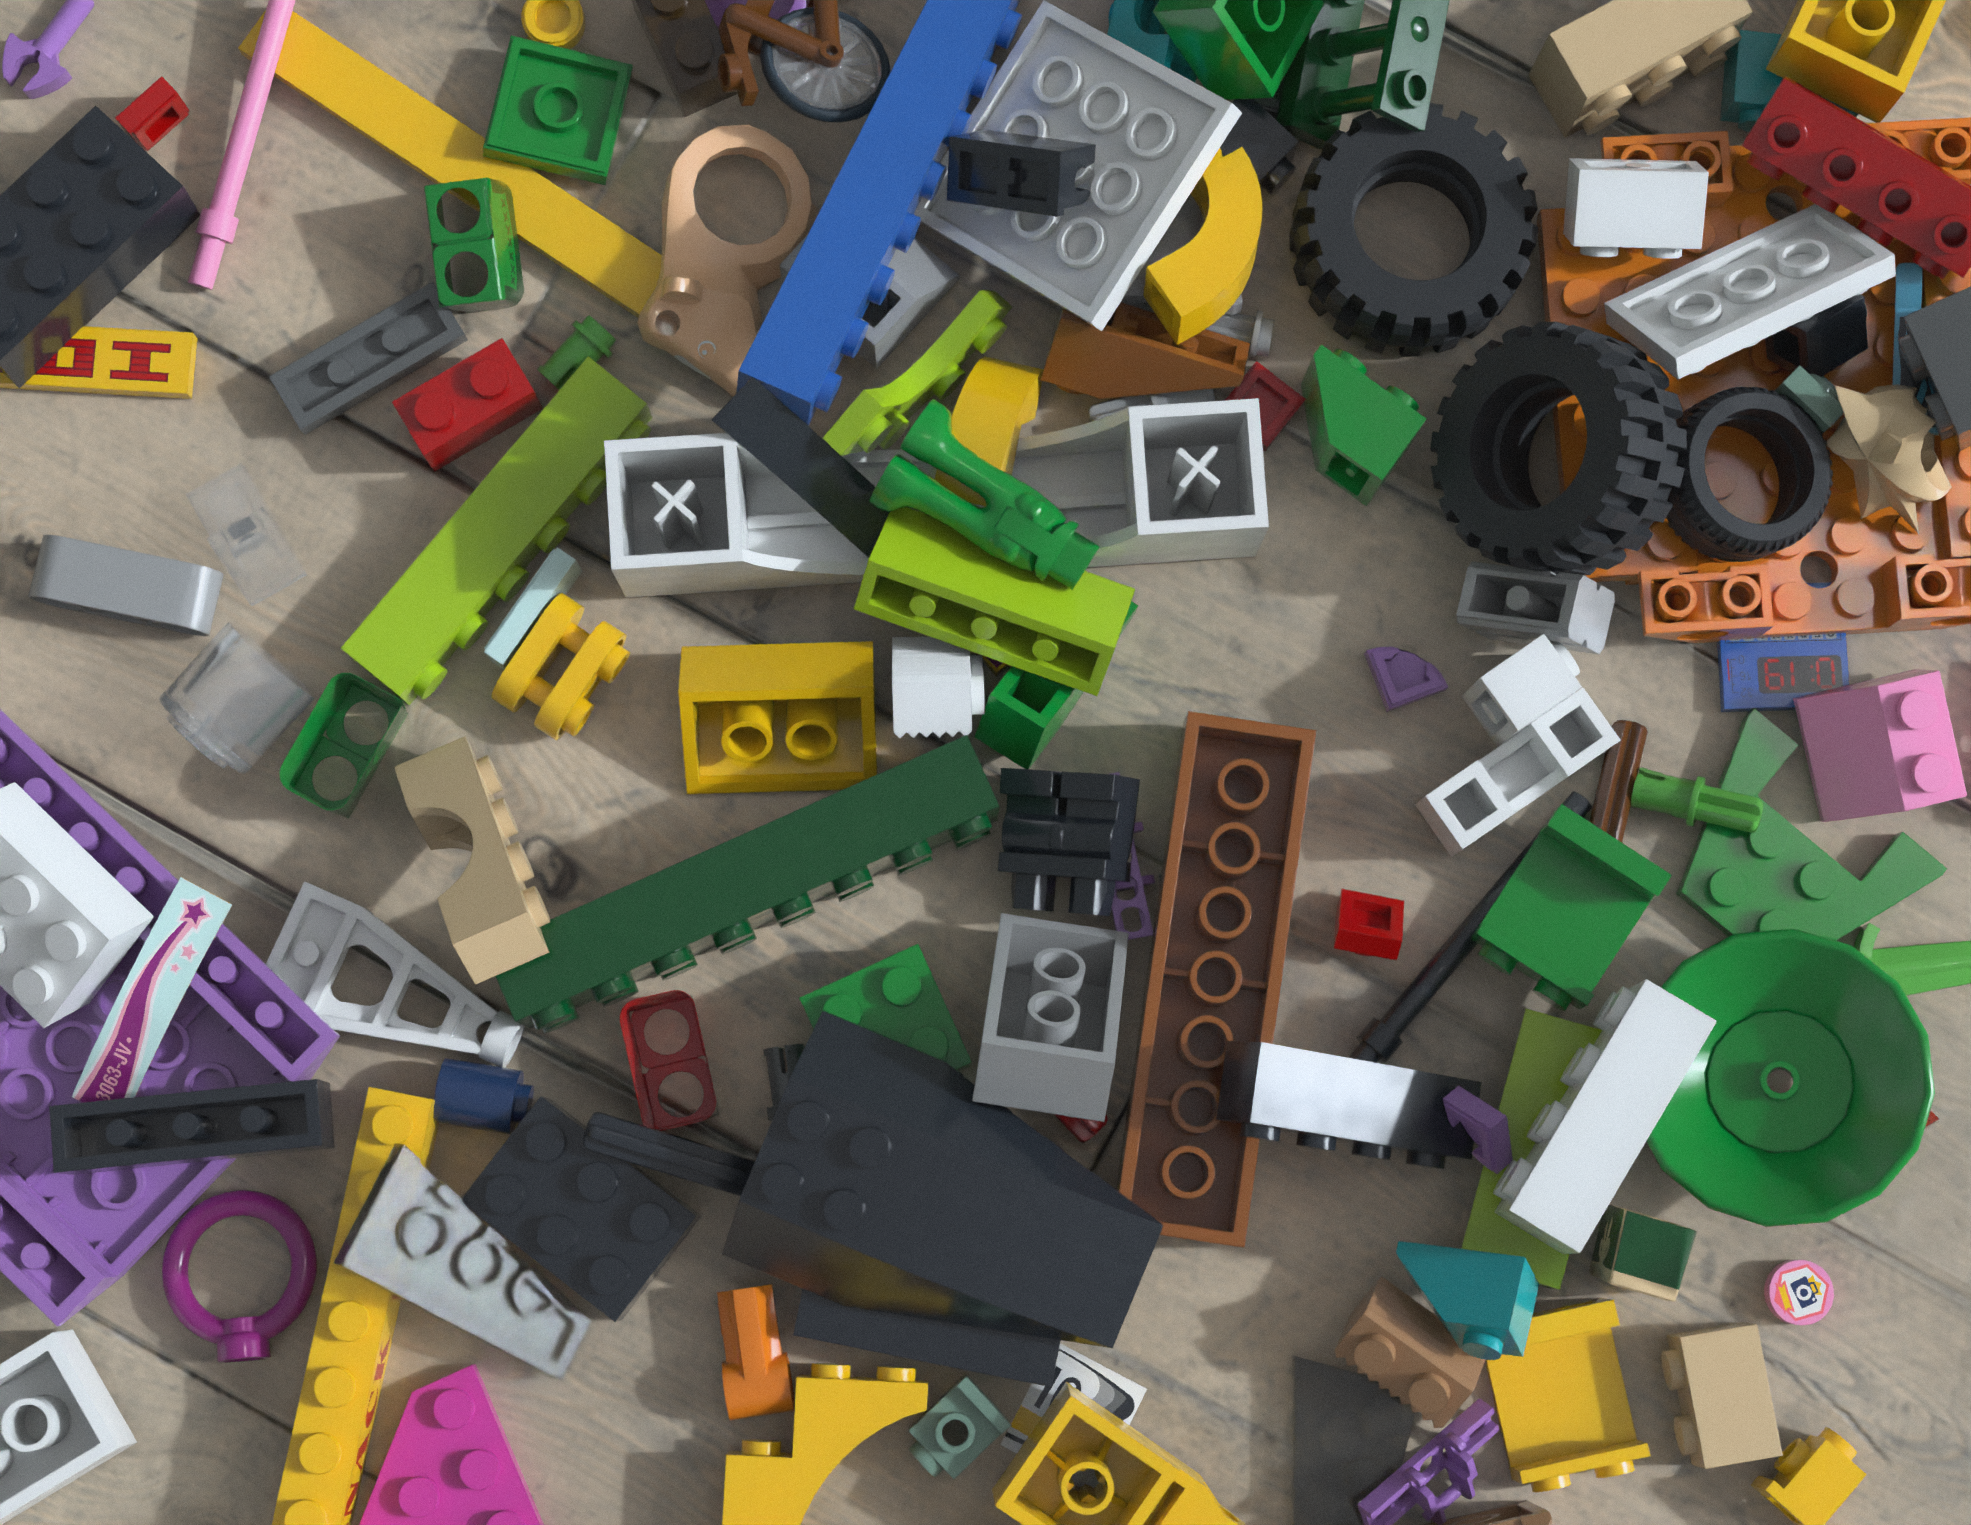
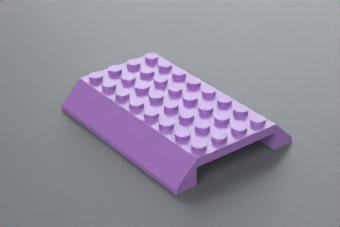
(233, 1028)

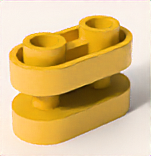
(566, 704)

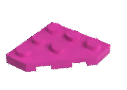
(451, 1462)

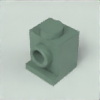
(962, 1403)

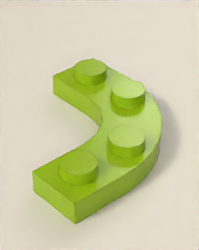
(883, 413)

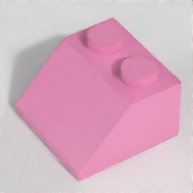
(1880, 746)

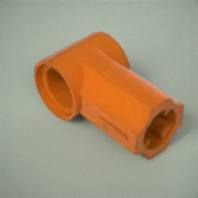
(755, 1368)

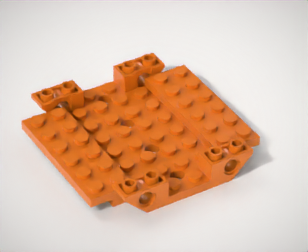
(1879, 565)

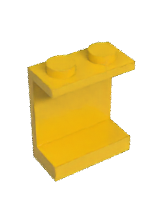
(1565, 1399)

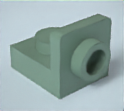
(1814, 395)

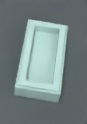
(553, 577)

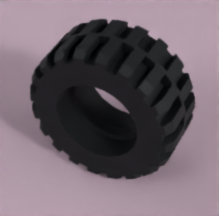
(1398, 309)
(1625, 463)

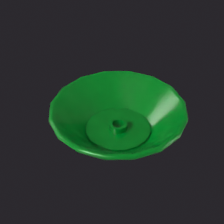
(1854, 1068)

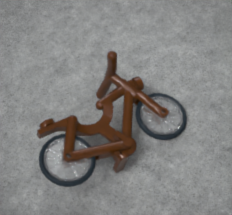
(810, 57)

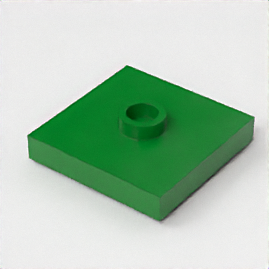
(557, 110)

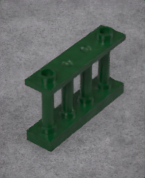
(1318, 78)

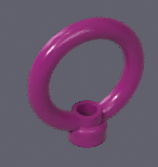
(240, 1337)

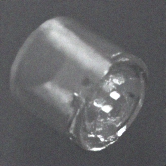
(234, 700)

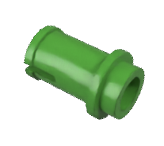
(586, 340)

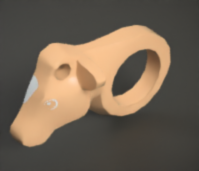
(707, 286)

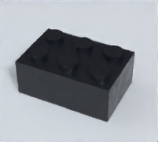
(580, 1212)

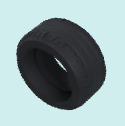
(1800, 463)

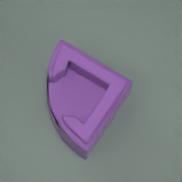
(1403, 676)
(1484, 1125)

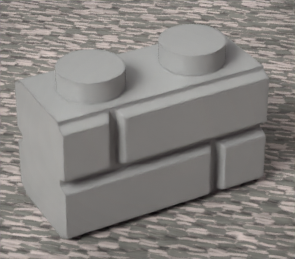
(1525, 604)

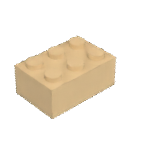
(1631, 55)

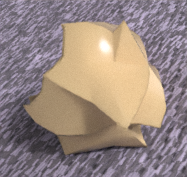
(1889, 450)

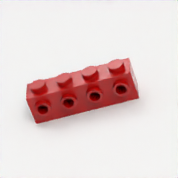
(1867, 174)

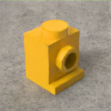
(1812, 1478)

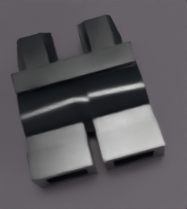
(1068, 829)

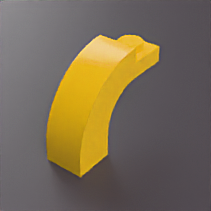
(1210, 272)

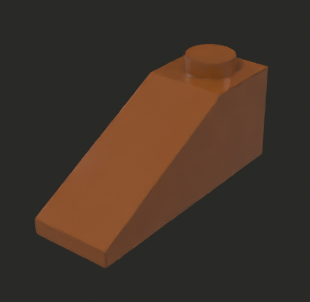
(1139, 357)

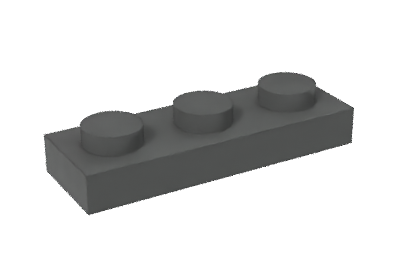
(367, 358)

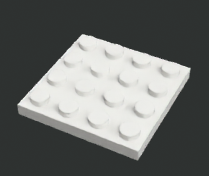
(1150, 151)

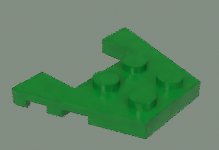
(1778, 873)

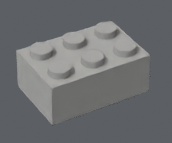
(1052, 1017)

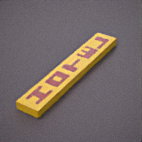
(119, 364)

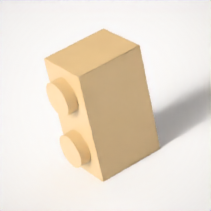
(1721, 1395)

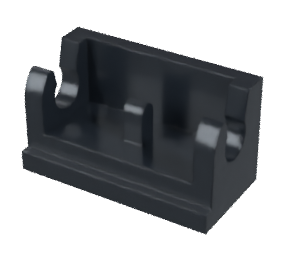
(1017, 171)

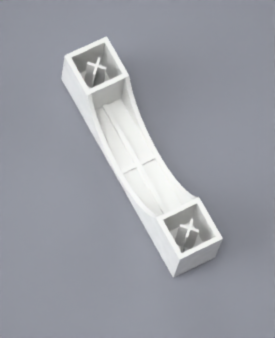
(1136, 482)

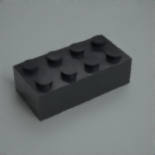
(78, 236)

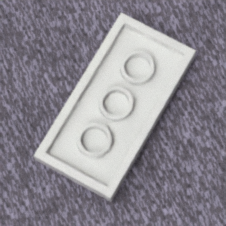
(1749, 290)

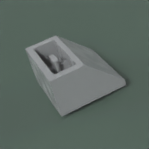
(916, 288)

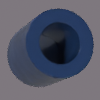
(481, 1096)

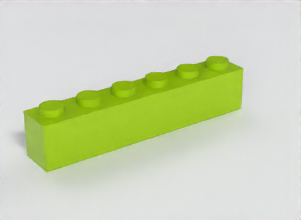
(497, 534)

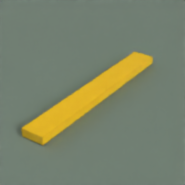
(452, 152)

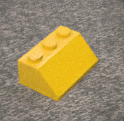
(777, 716)

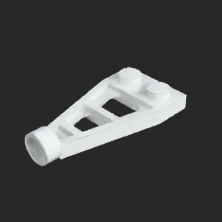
(312, 952)

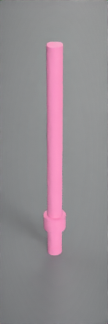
(217, 223)

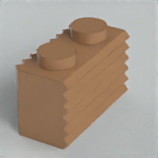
(1408, 1353)

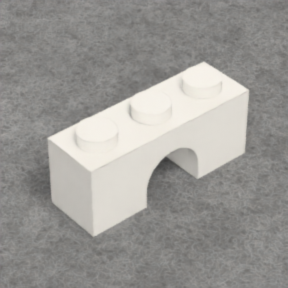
(1517, 772)

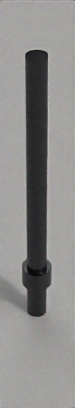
(1382, 1036)

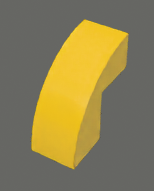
(990, 416)

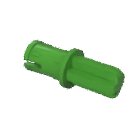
(1695, 801)

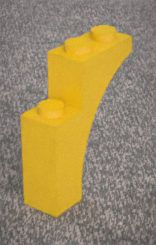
(829, 1422)

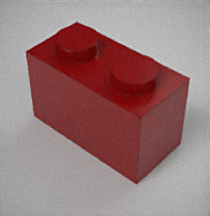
(467, 404)

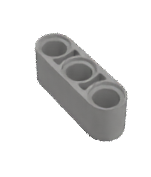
(126, 585)

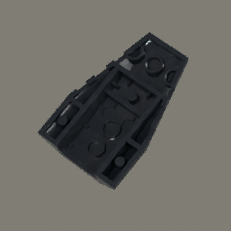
(931, 1204)

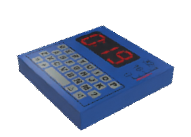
(1777, 669)

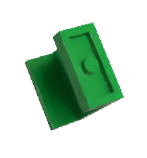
(1568, 909)

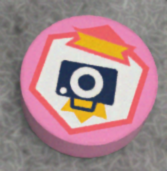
(1798, 1292)

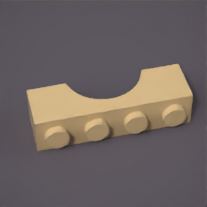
(488, 909)

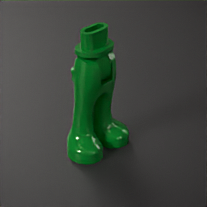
(1014, 524)

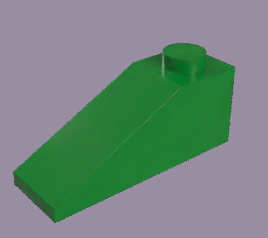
(1028, 712)

